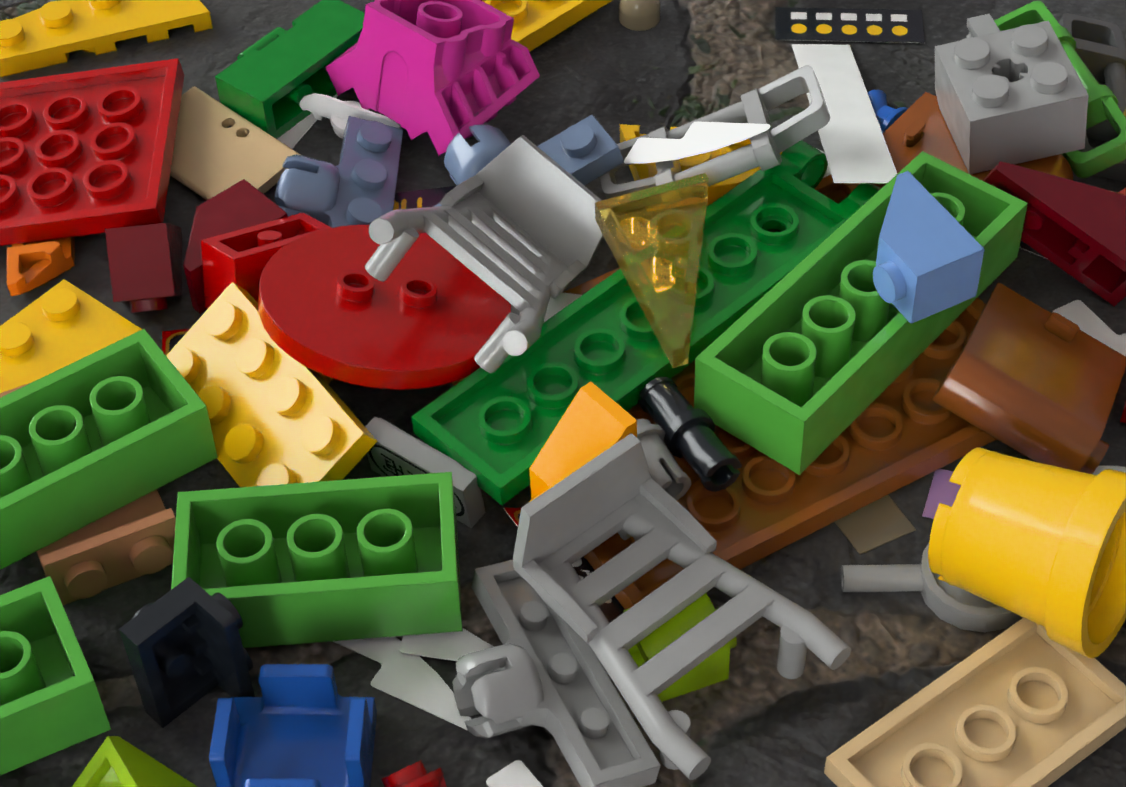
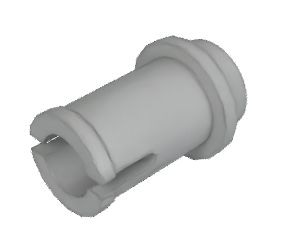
(660, 461)

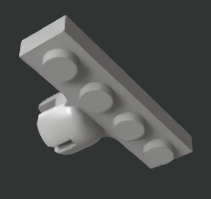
(549, 681)

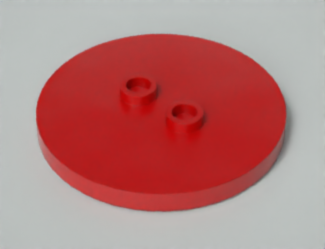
(371, 332)

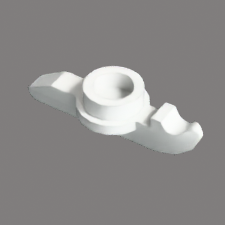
(339, 111)

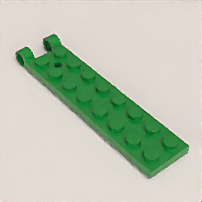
(603, 337)

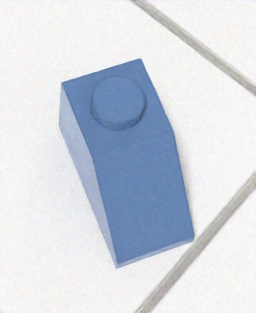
(924, 254)

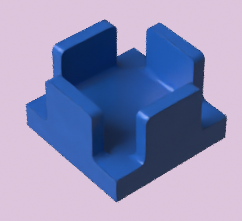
(294, 733)

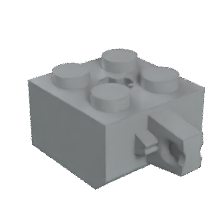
(1009, 94)

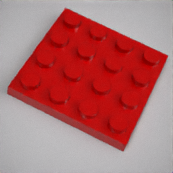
(87, 150)

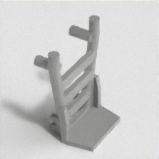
(516, 227)
(620, 496)

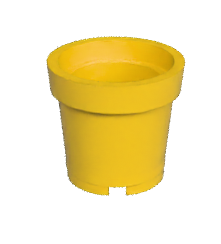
(1038, 545)

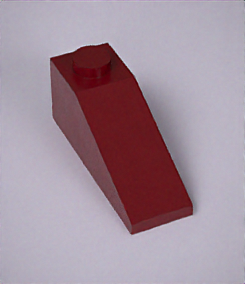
(1072, 226)

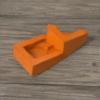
(38, 263)

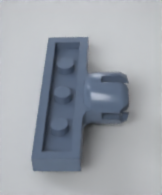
(581, 150)
(353, 190)

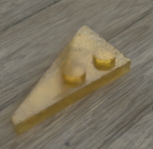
(659, 250)

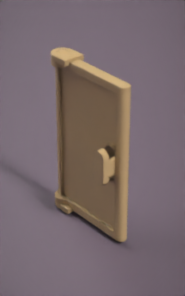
(216, 157)

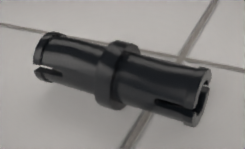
(690, 434)

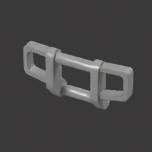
(764, 147)

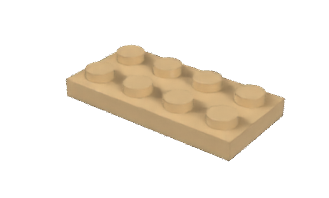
(997, 719)

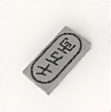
(403, 454)

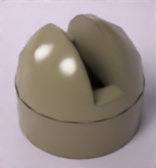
(639, 14)

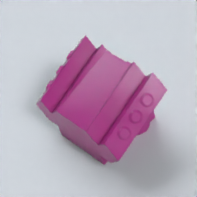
(435, 65)

